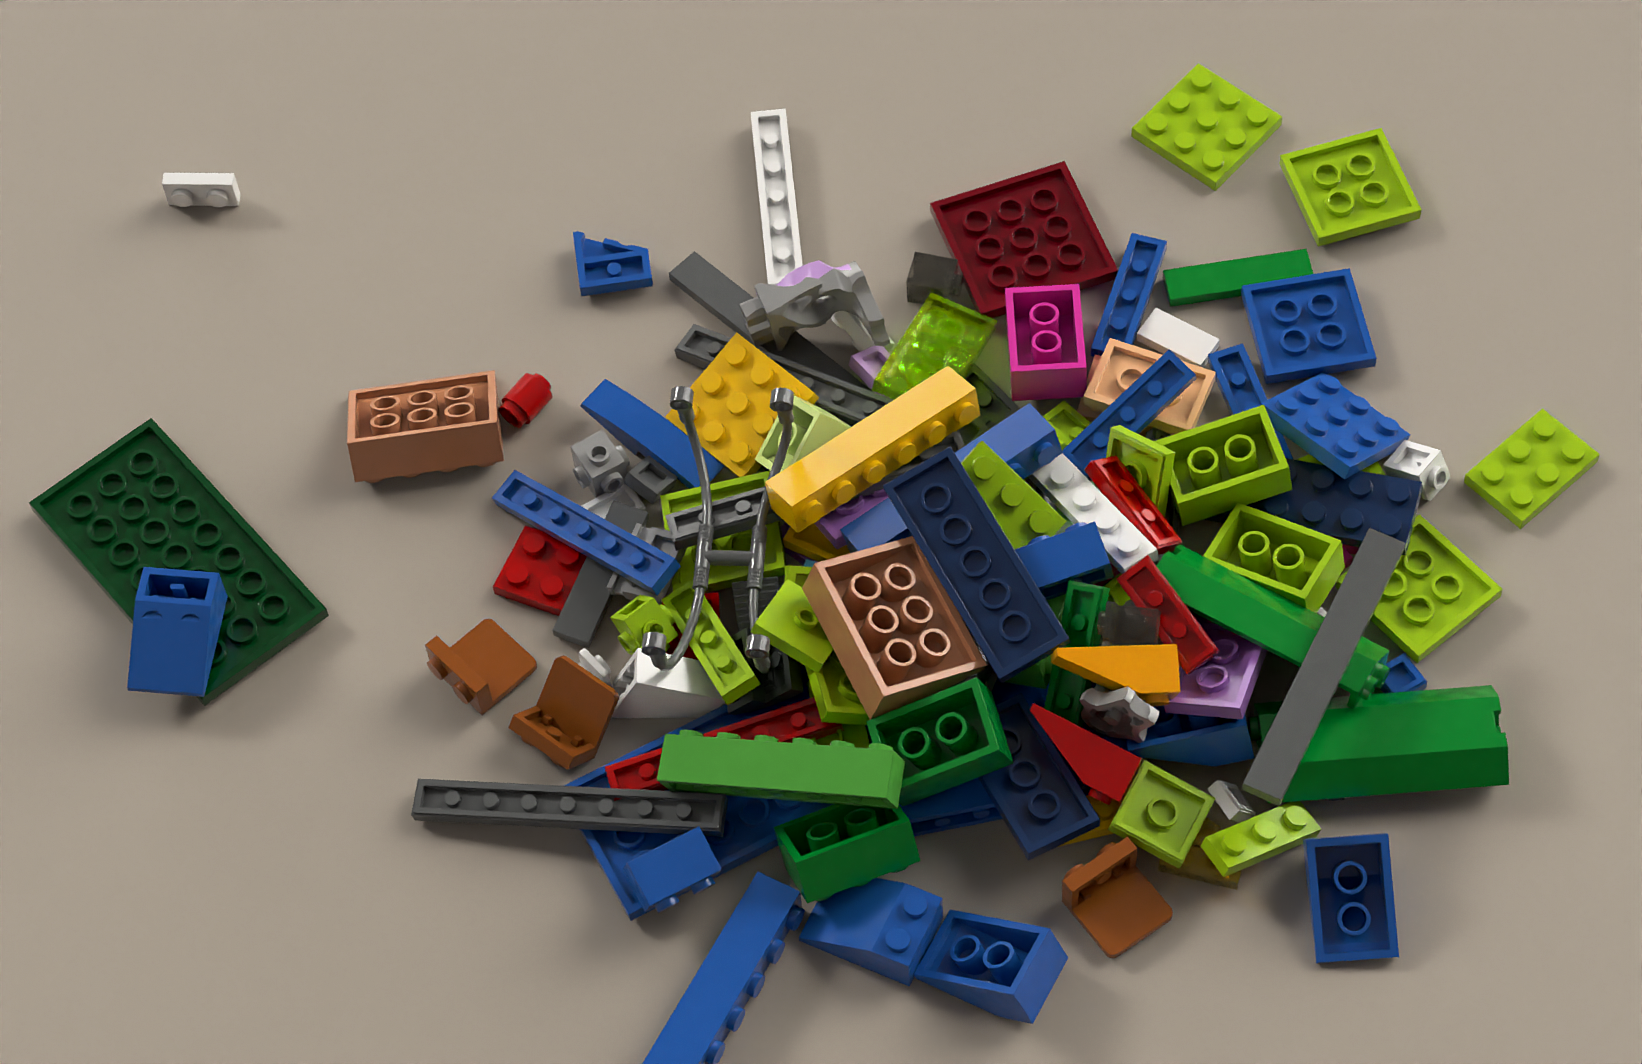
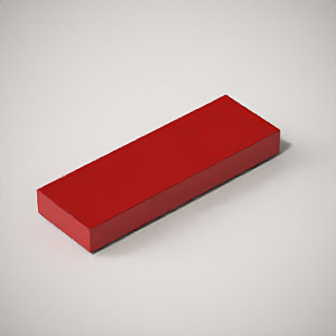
(1131, 500)
(1177, 624)

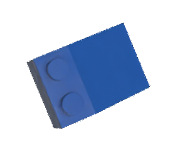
(1195, 739)
(1351, 897)
(877, 927)
(993, 964)

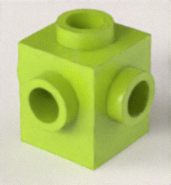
(640, 617)

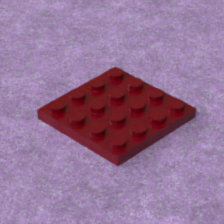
(1023, 235)

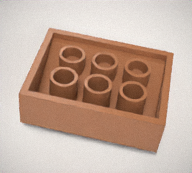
(424, 427)
(891, 625)

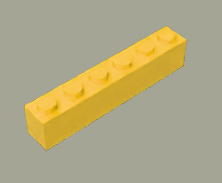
(872, 449)

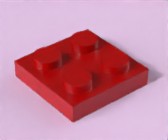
(539, 571)

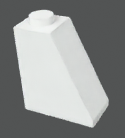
(654, 693)

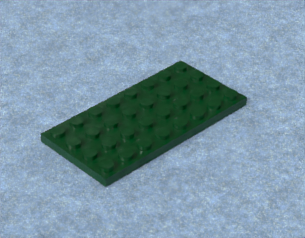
(157, 510)

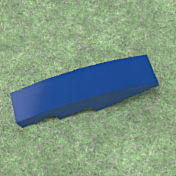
(647, 432)

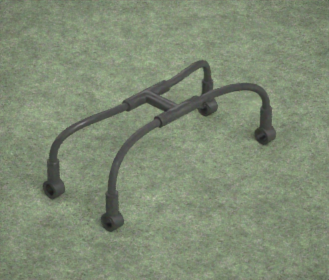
(756, 645)

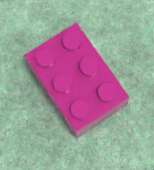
(1045, 342)

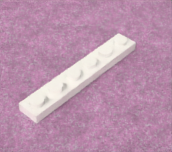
(776, 193)
(1085, 503)

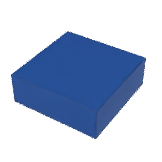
(1403, 676)

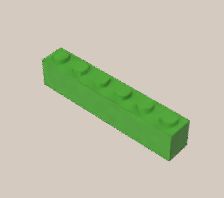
(782, 769)

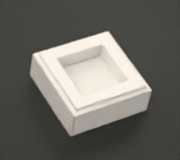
(1231, 801)

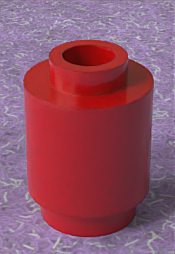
(525, 399)

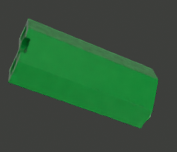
(1265, 617)
(1399, 744)

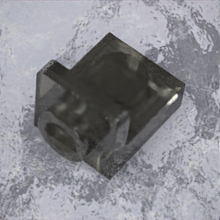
(1128, 625)

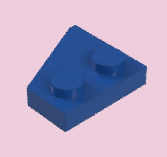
(610, 266)

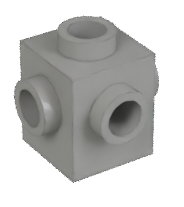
(599, 464)

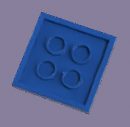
(1308, 326)
(1334, 425)

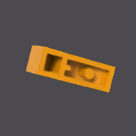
(1144, 668)

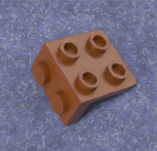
(481, 664)
(568, 715)
(1114, 899)

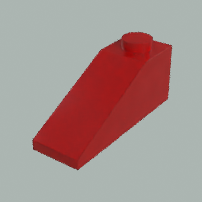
(1095, 760)

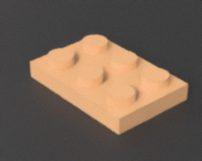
(1124, 364)

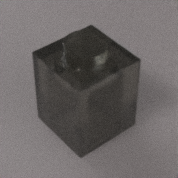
(934, 275)

